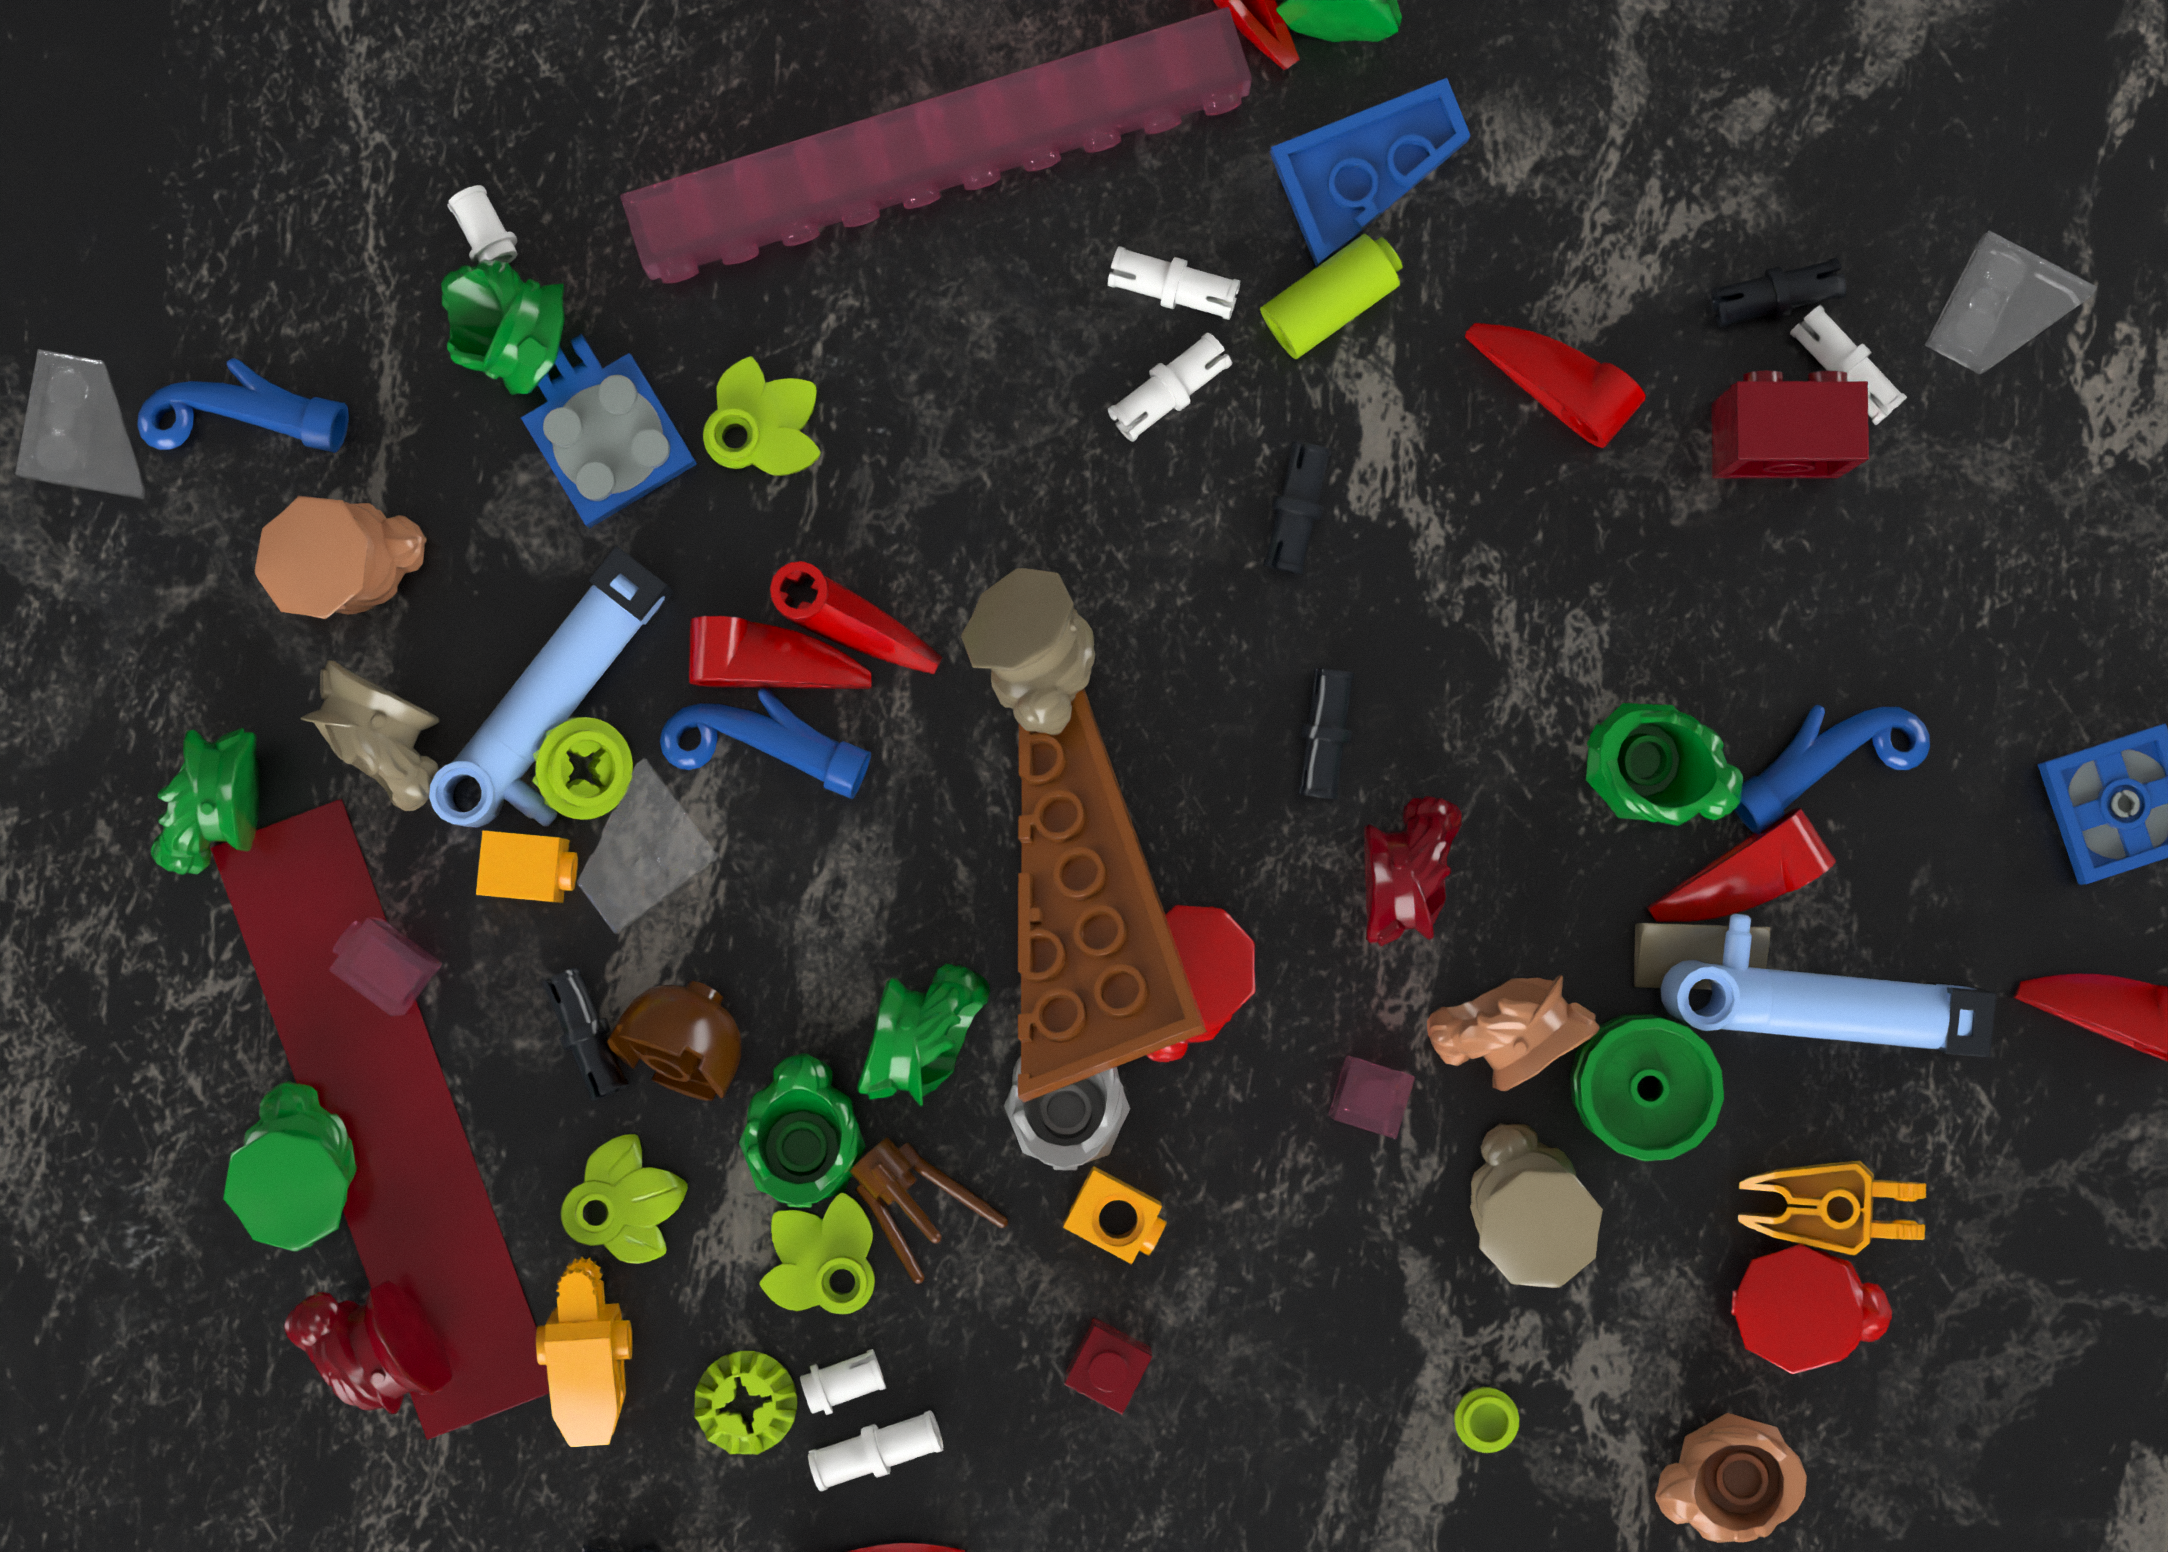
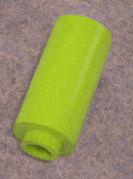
(1332, 294)

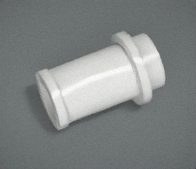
(482, 226)
(842, 1382)

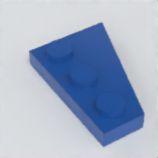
(1366, 163)

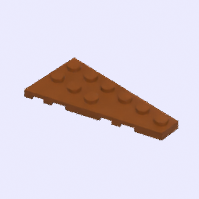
(1091, 929)

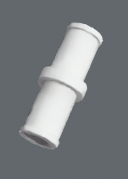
(1173, 283)
(1838, 353)
(1169, 386)
(875, 1450)

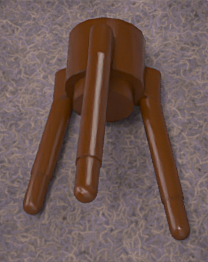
(887, 1176)

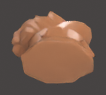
(335, 556)
(1514, 1028)
(1733, 1481)

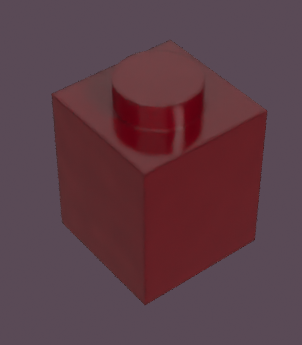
(1108, 1366)

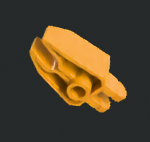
(1832, 1206)
(585, 1356)

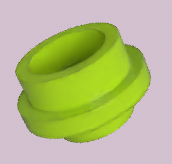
(1486, 1419)

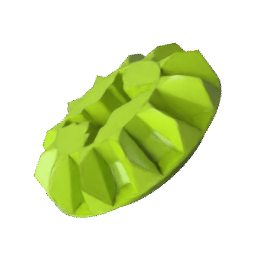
(610, 768)
(761, 1377)

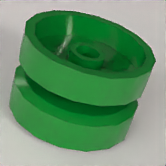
(1644, 1125)

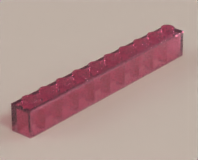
(938, 146)

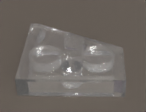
(2003, 303)
(77, 429)
(643, 852)

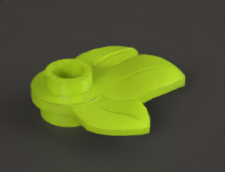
(770, 415)
(632, 1198)
(816, 1249)

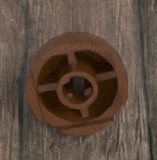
(682, 1038)

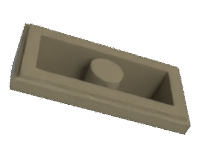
(1665, 945)

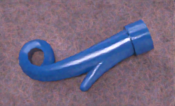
(315, 421)
(781, 736)
(1813, 756)

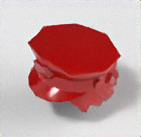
(1218, 967)
(1807, 1309)

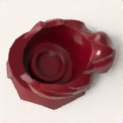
(1409, 870)
(372, 1349)

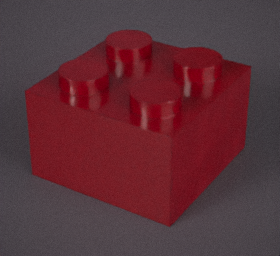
(1790, 426)

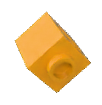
(525, 867)
(1094, 1195)

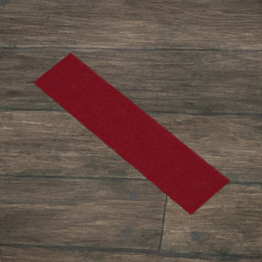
(416, 1186)

